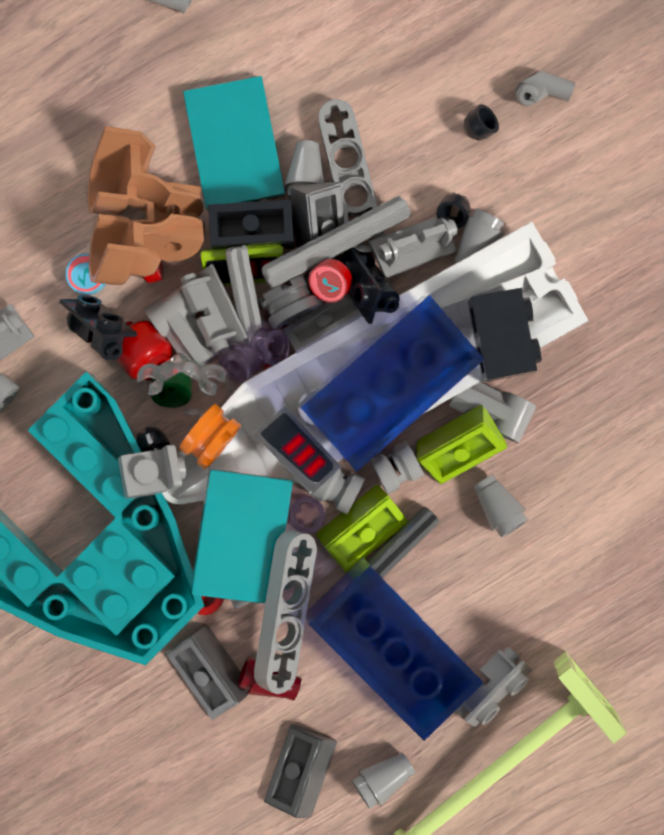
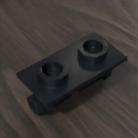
(368, 289)
(97, 325)

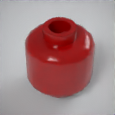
(144, 349)

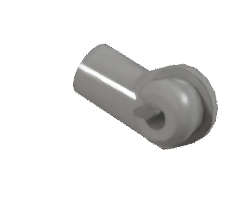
(540, 86)

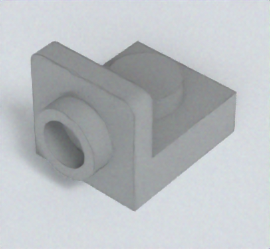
(151, 472)

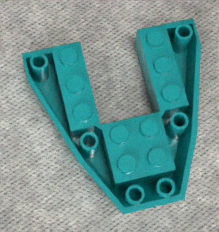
(135, 577)

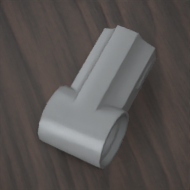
(178, 324)
(506, 409)

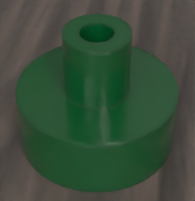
(175, 392)

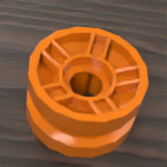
(209, 436)

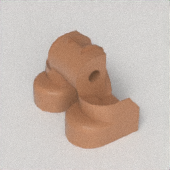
(171, 211)

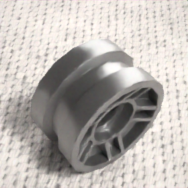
(289, 302)

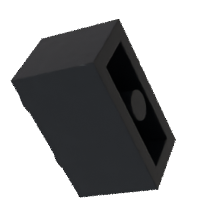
(251, 224)
(504, 334)

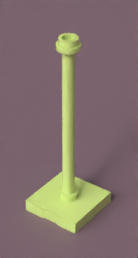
(583, 700)

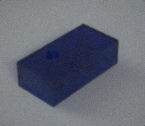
(390, 382)
(393, 649)

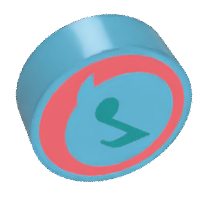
(78, 276)

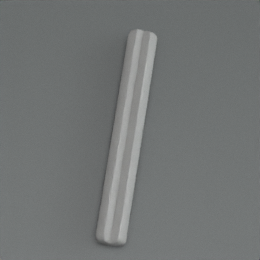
(336, 241)

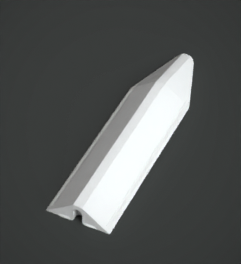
(507, 264)

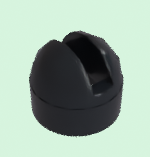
(480, 123)
(446, 204)
(152, 439)

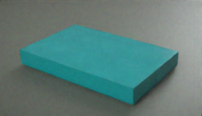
(234, 142)
(239, 534)

